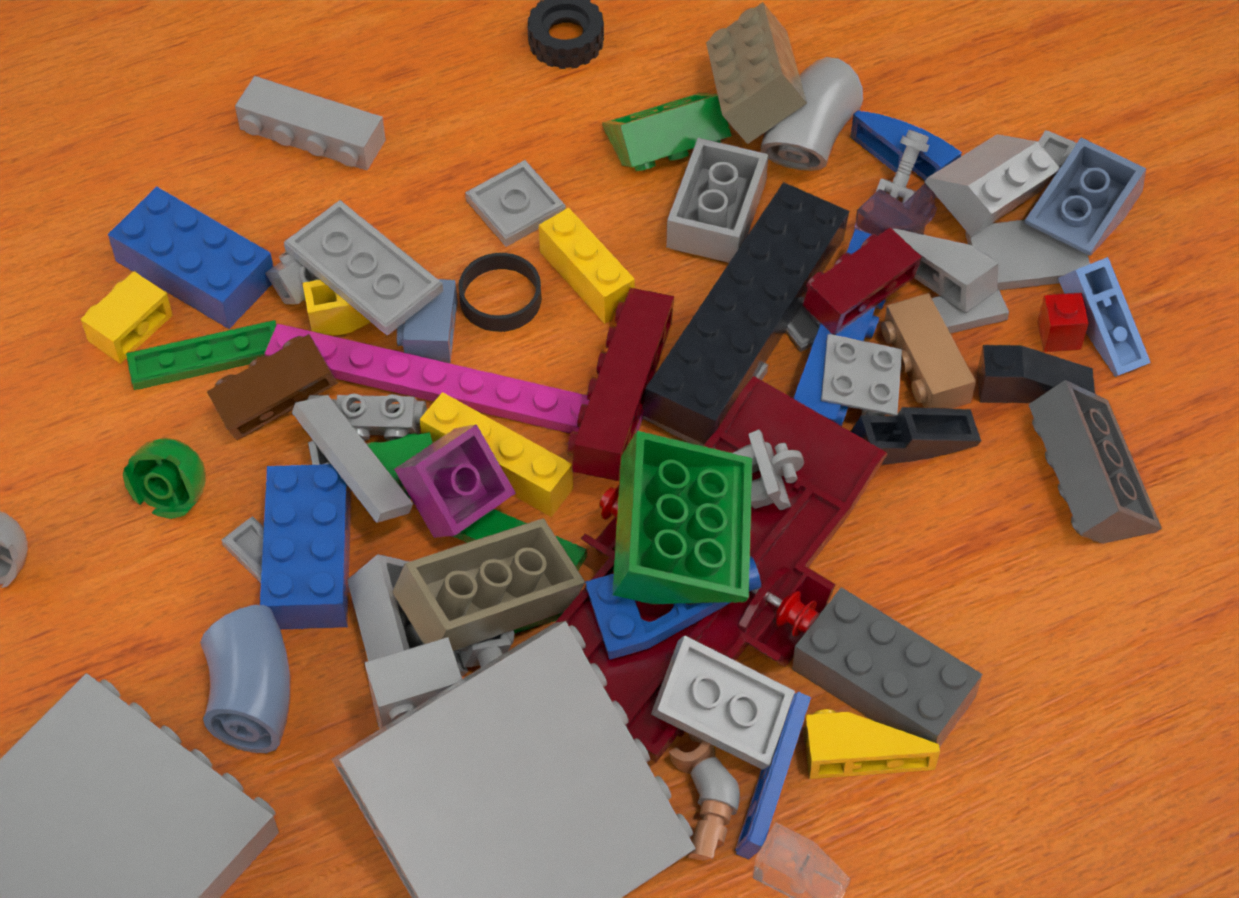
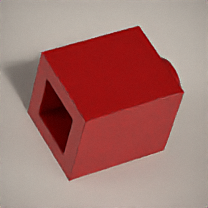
(1062, 322)

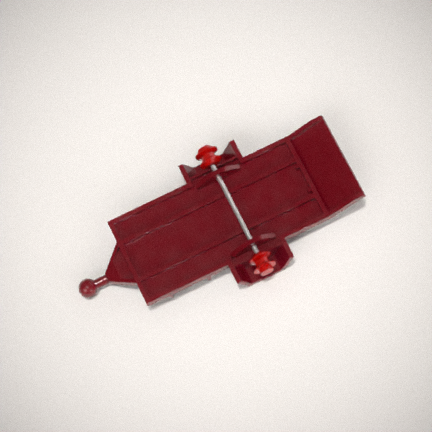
(781, 543)

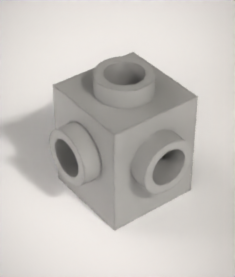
(288, 279)

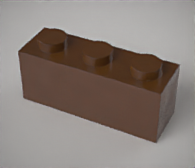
(271, 386)

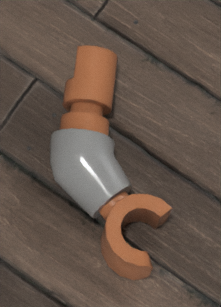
(717, 796)

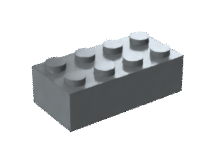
(885, 669)

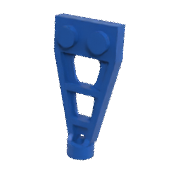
(625, 630)

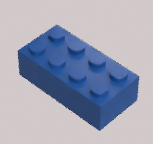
(192, 257)
(306, 546)

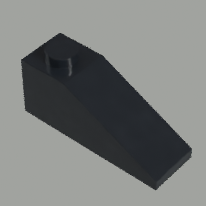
(1025, 374)

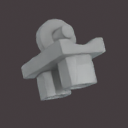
(770, 486)

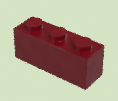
(861, 280)

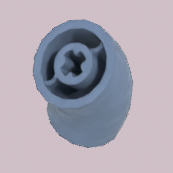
(247, 680)

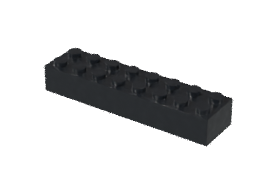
(745, 313)

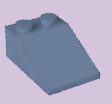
(1088, 197)

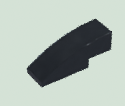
(919, 433)

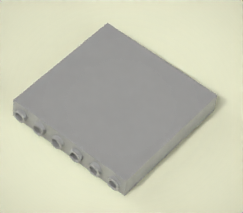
(518, 784)
(120, 808)

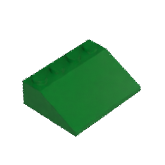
(682, 523)

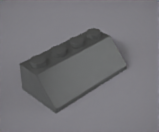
(1093, 465)

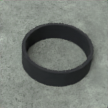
(497, 261)

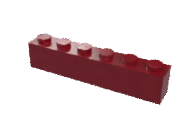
(619, 390)

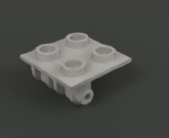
(862, 375)

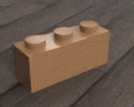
(928, 353)

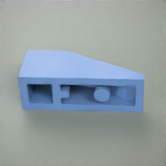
(1108, 315)

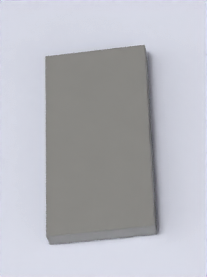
(363, 267)

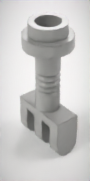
(914, 144)

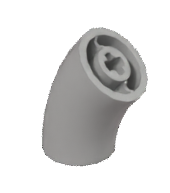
(809, 133)

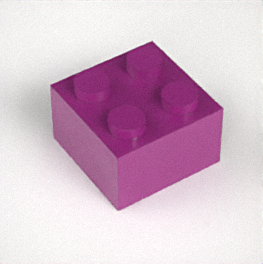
(455, 481)

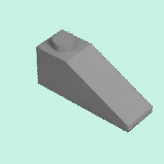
(954, 269)

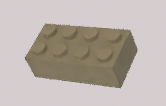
(755, 73)
(488, 586)

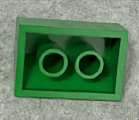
(666, 130)

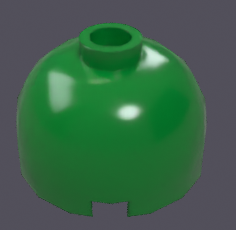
(165, 477)

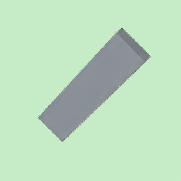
(352, 458)

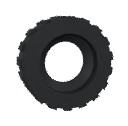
(567, 52)

